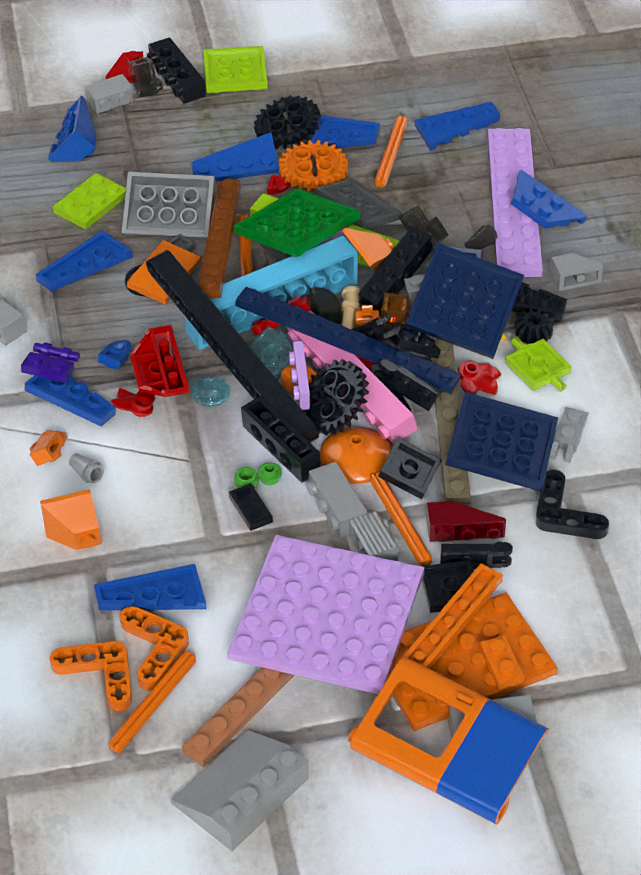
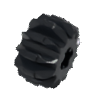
(533, 327)

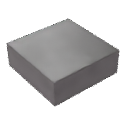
(183, 242)

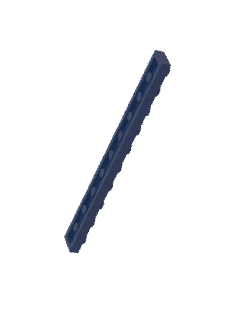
(344, 338)

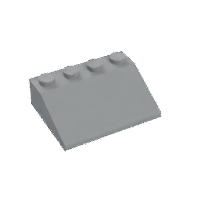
(168, 205)
(242, 787)

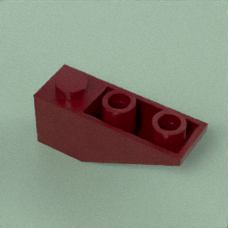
(460, 522)

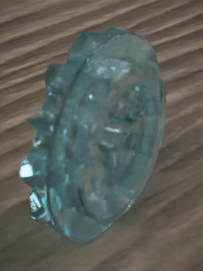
(215, 397)

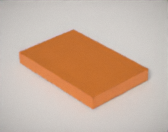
(145, 284)

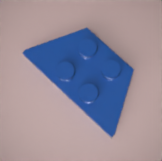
(543, 204)

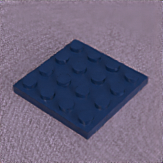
(465, 300)
(502, 441)

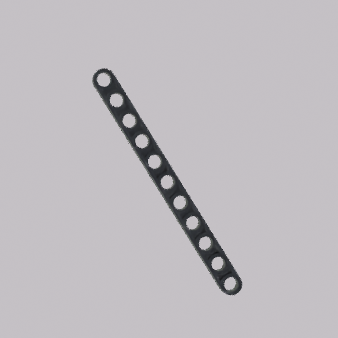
(226, 341)

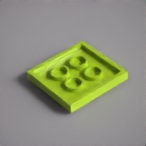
(235, 69)

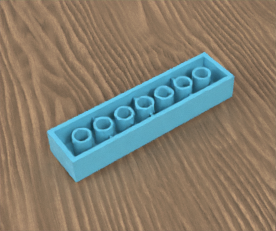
(324, 266)

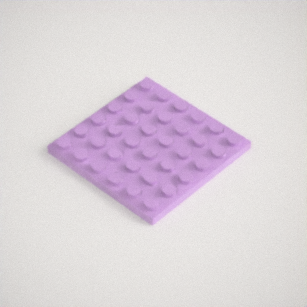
(327, 614)

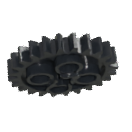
(302, 117)
(346, 384)

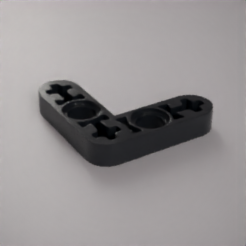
(555, 512)

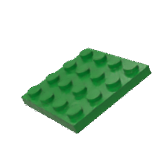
(297, 222)

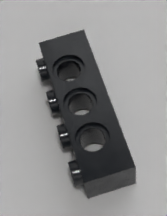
(176, 70)
(399, 265)
(280, 438)

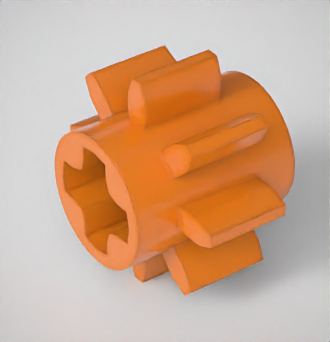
(366, 314)

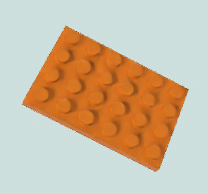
(466, 664)

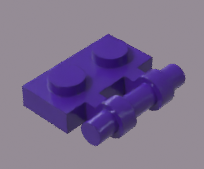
(48, 367)

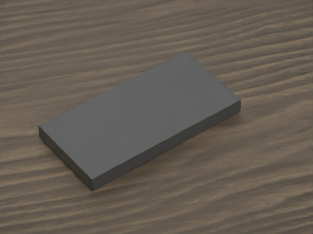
(372, 208)

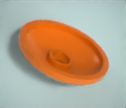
(357, 452)

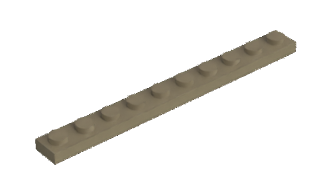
(447, 412)

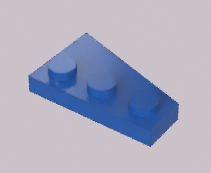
(346, 132)

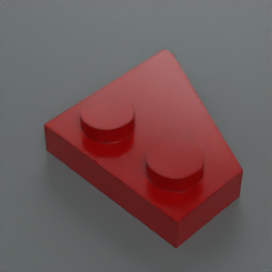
(122, 66)

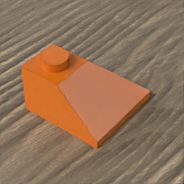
(370, 246)
(71, 520)

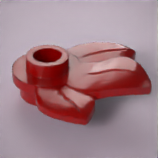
(478, 377)
(139, 404)

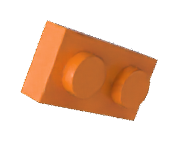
(501, 662)

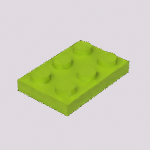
(90, 201)

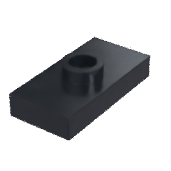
(250, 507)

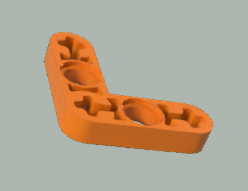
(162, 639)
(108, 664)

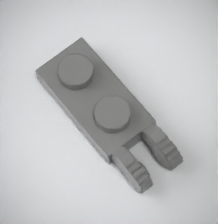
(569, 433)

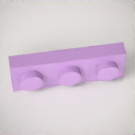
(299, 375)

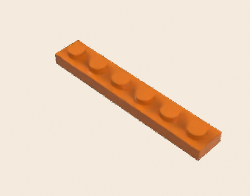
(454, 616)

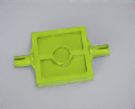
(538, 364)

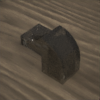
(144, 77)
(417, 218)
(325, 304)

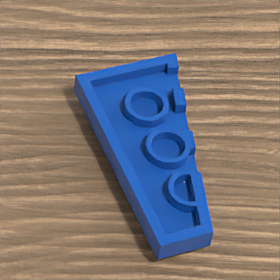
(445, 126)
(240, 161)
(88, 258)
(73, 398)
(159, 590)

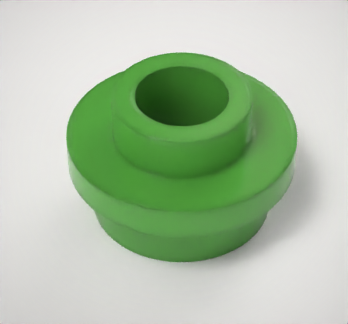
(269, 473)
(246, 476)

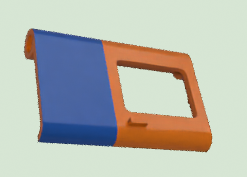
(479, 761)

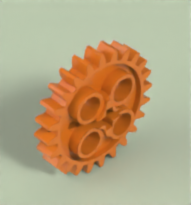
(297, 165)

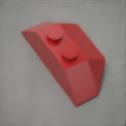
(159, 364)

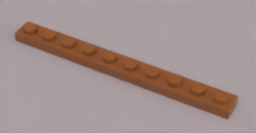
(219, 238)

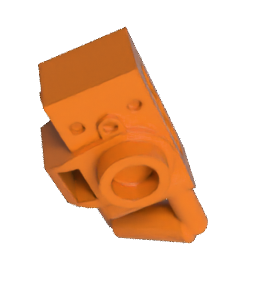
(48, 447)

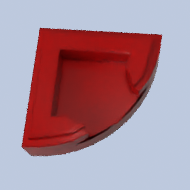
(277, 183)

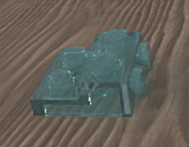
(273, 350)

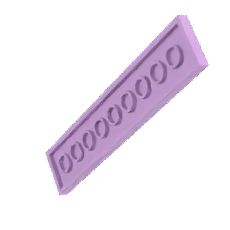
(517, 233)

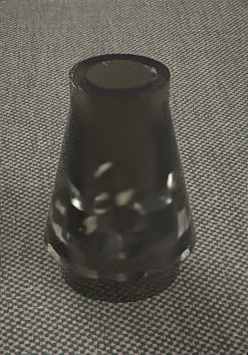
(483, 237)

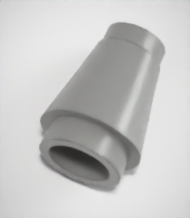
(87, 468)

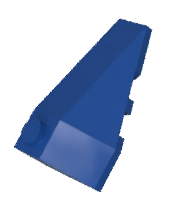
(76, 136)

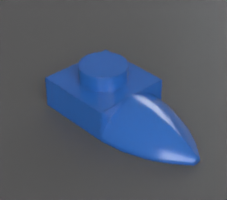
(115, 354)

